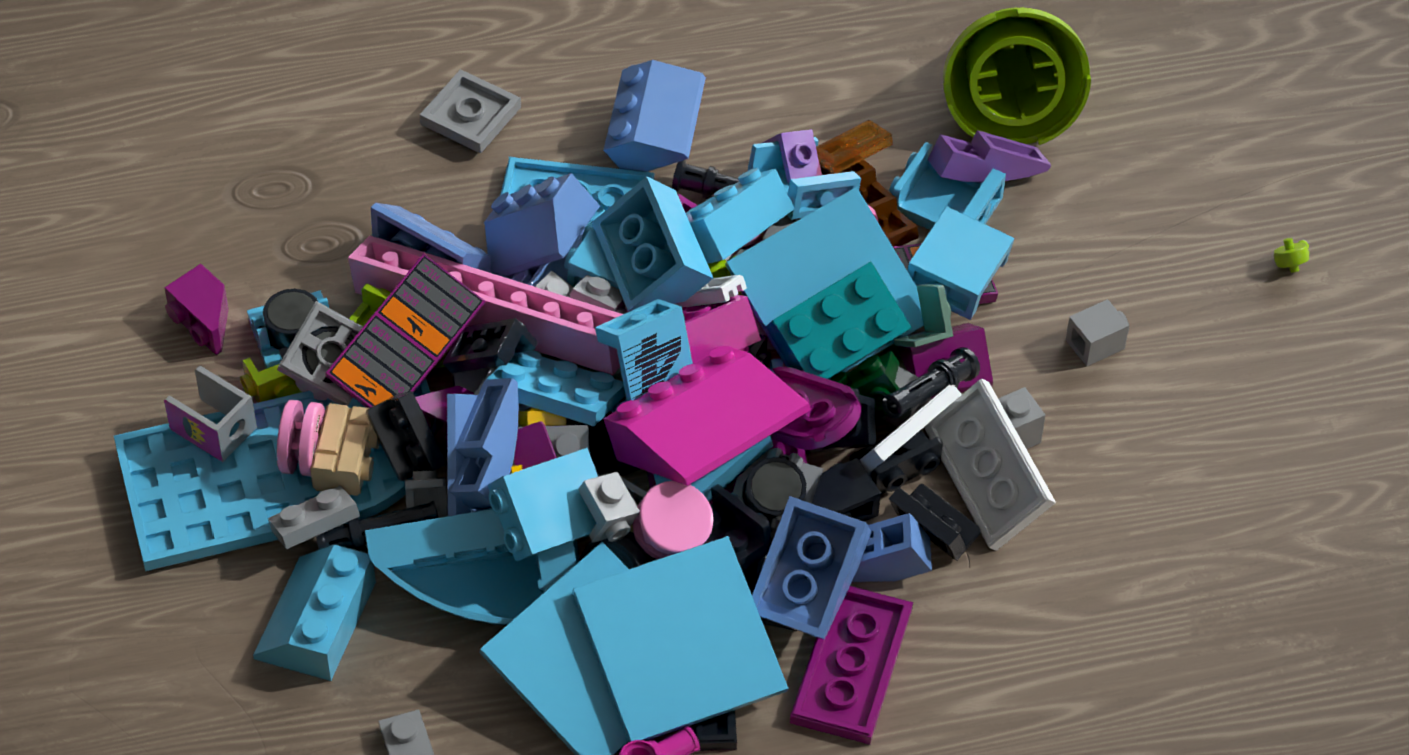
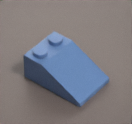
(809, 567)

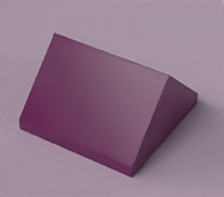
(965, 335)

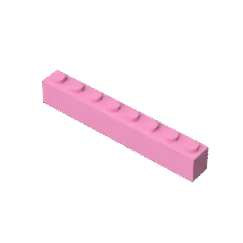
(557, 322)

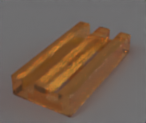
(853, 146)

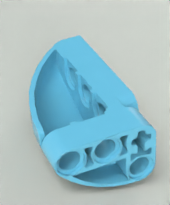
(465, 565)

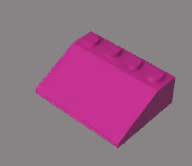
(703, 416)

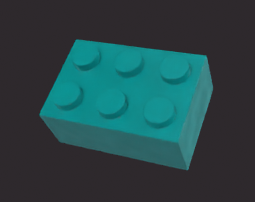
(839, 324)

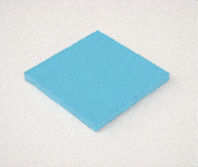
(816, 255)
(679, 640)
(554, 665)

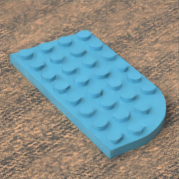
(200, 507)

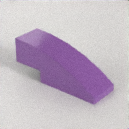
(975, 160)

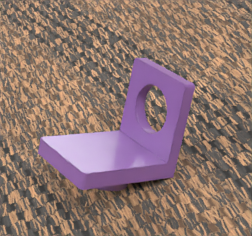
(798, 154)

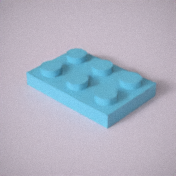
(562, 387)

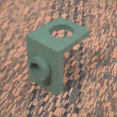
(935, 315)

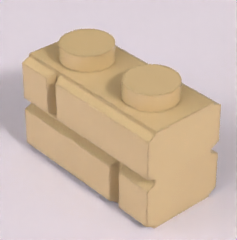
(344, 450)

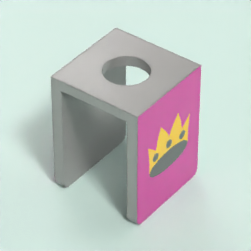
(205, 433)

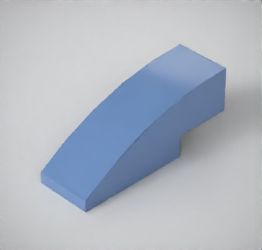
(487, 442)

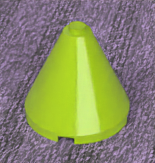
(1017, 76)

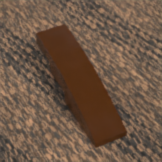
(894, 223)

